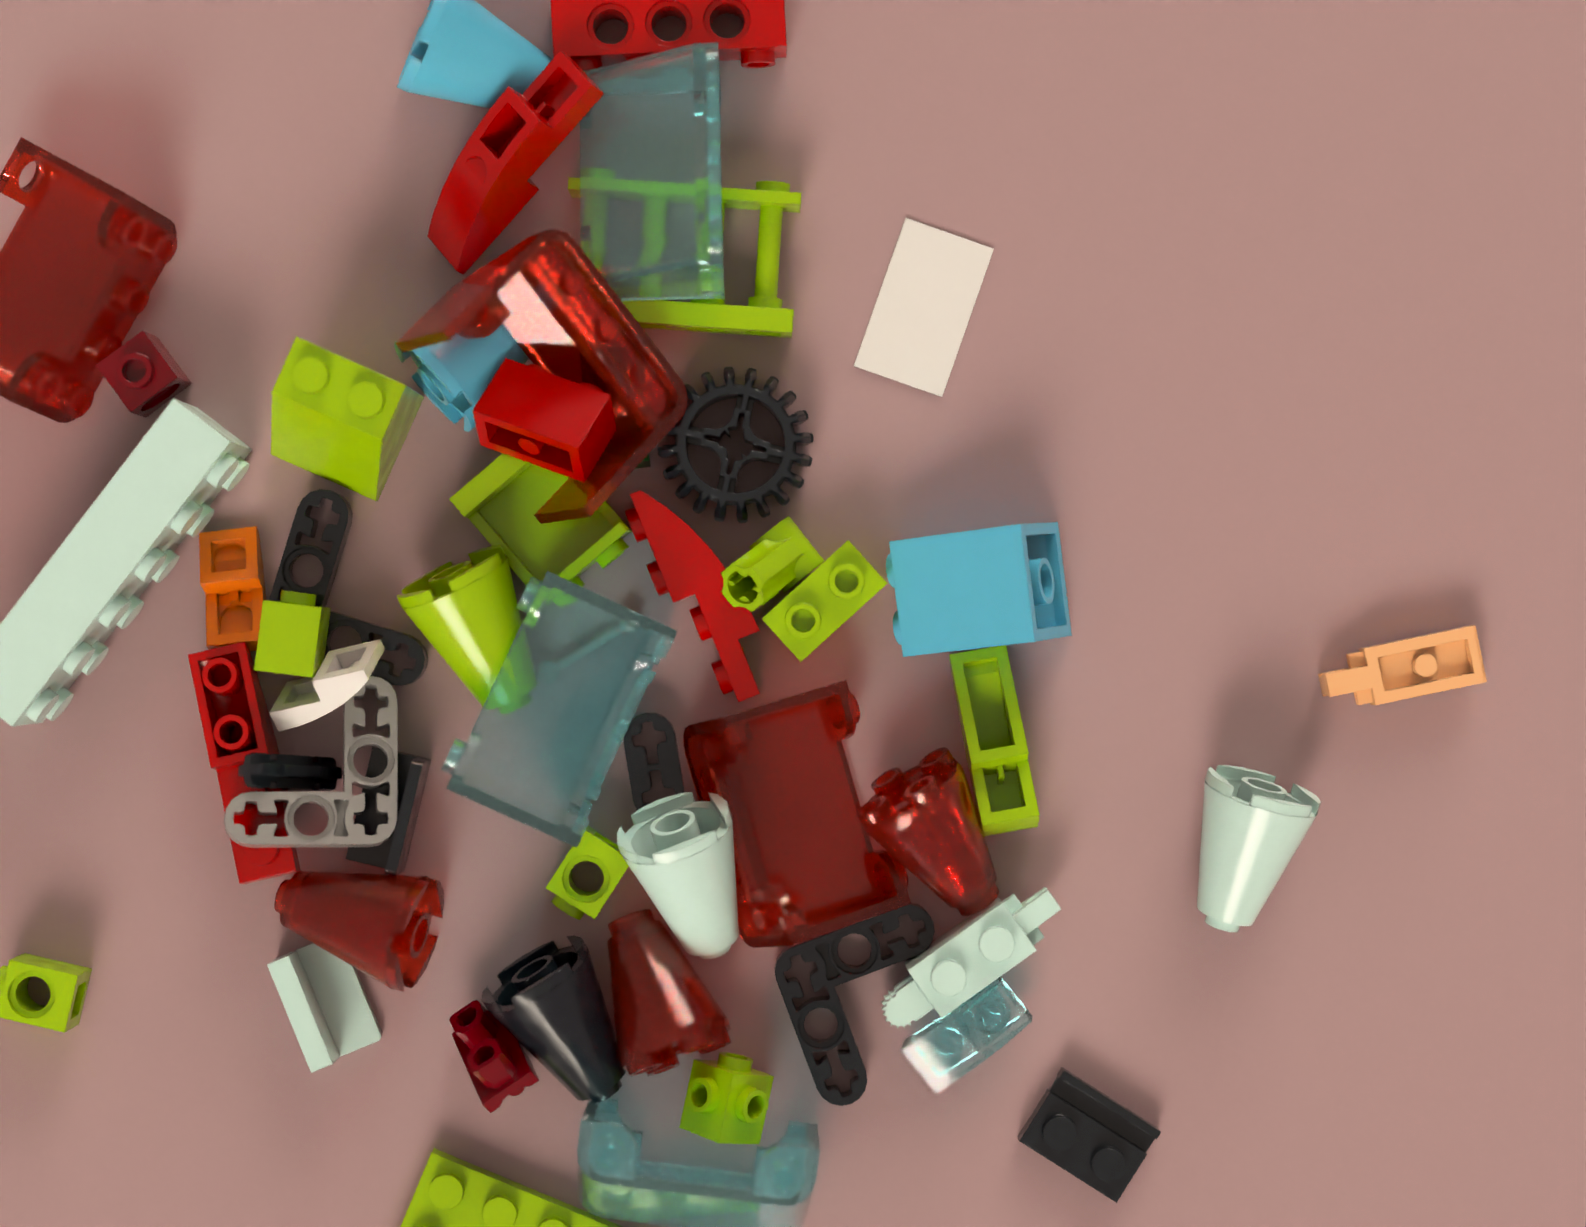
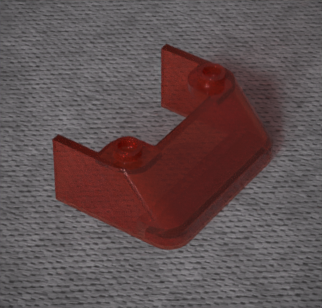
(577, 330)

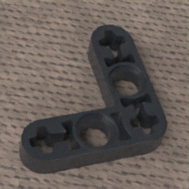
(338, 535)
(832, 972)

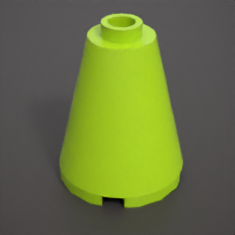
(468, 615)

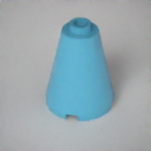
(468, 56)
(460, 370)

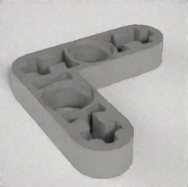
(338, 805)

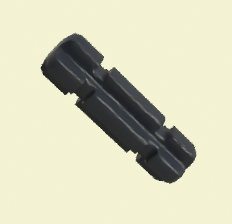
(290, 772)

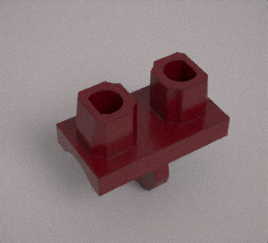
(491, 1055)

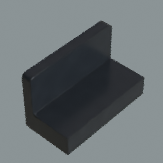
(412, 777)

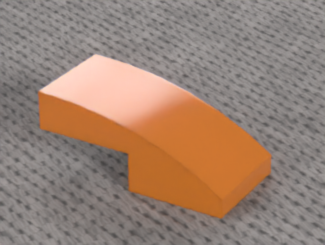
(232, 585)

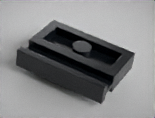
(1088, 1134)

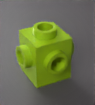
(726, 1100)

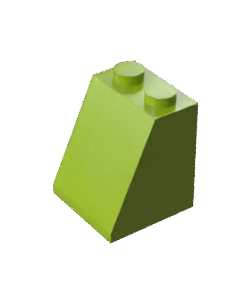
(340, 418)

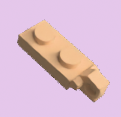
(1409, 668)

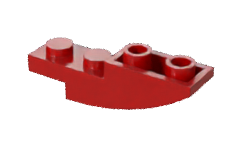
(506, 148)
(690, 568)
(234, 725)

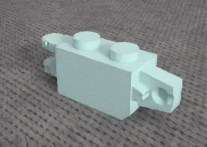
(969, 957)

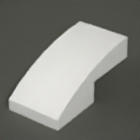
(335, 682)

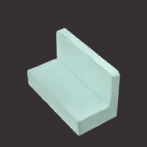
(324, 1004)

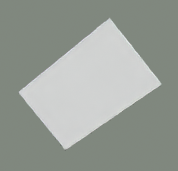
(923, 307)

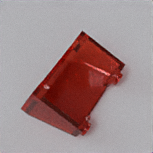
(793, 809)

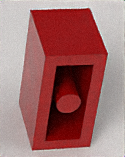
(545, 419)

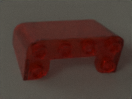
(71, 280)

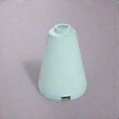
(1247, 841)
(687, 868)

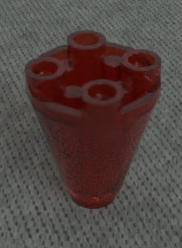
(934, 830)
(658, 998)

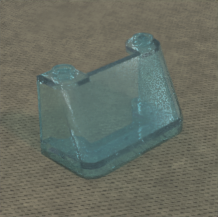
(655, 176)
(558, 707)
(624, 1188)

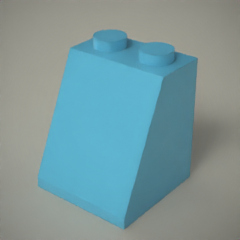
(978, 589)

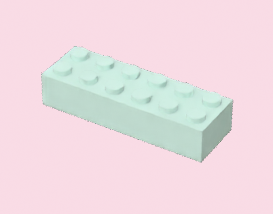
(112, 559)

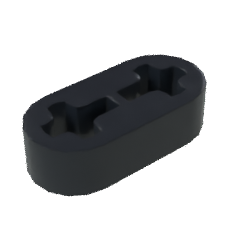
(638, 763)

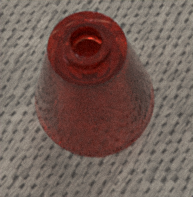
(366, 920)

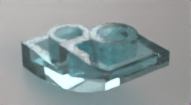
(966, 1035)

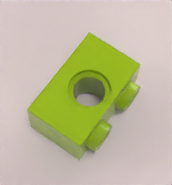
(824, 601)

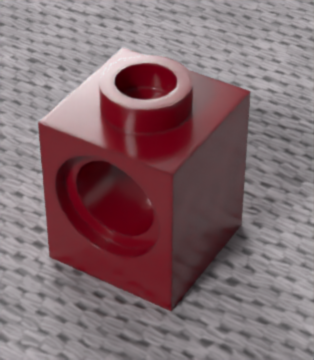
(143, 374)

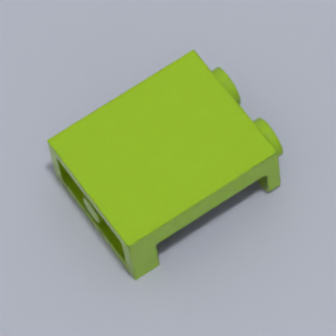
(503, 509)

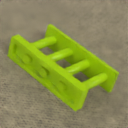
(764, 311)

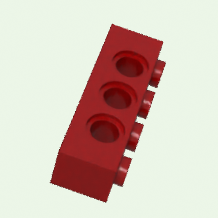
(756, 45)

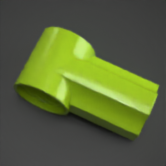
(771, 565)

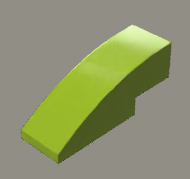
(994, 740)

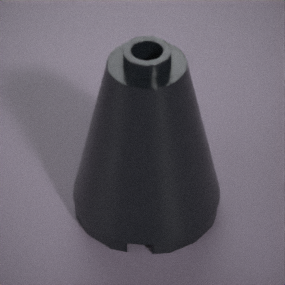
(560, 1017)

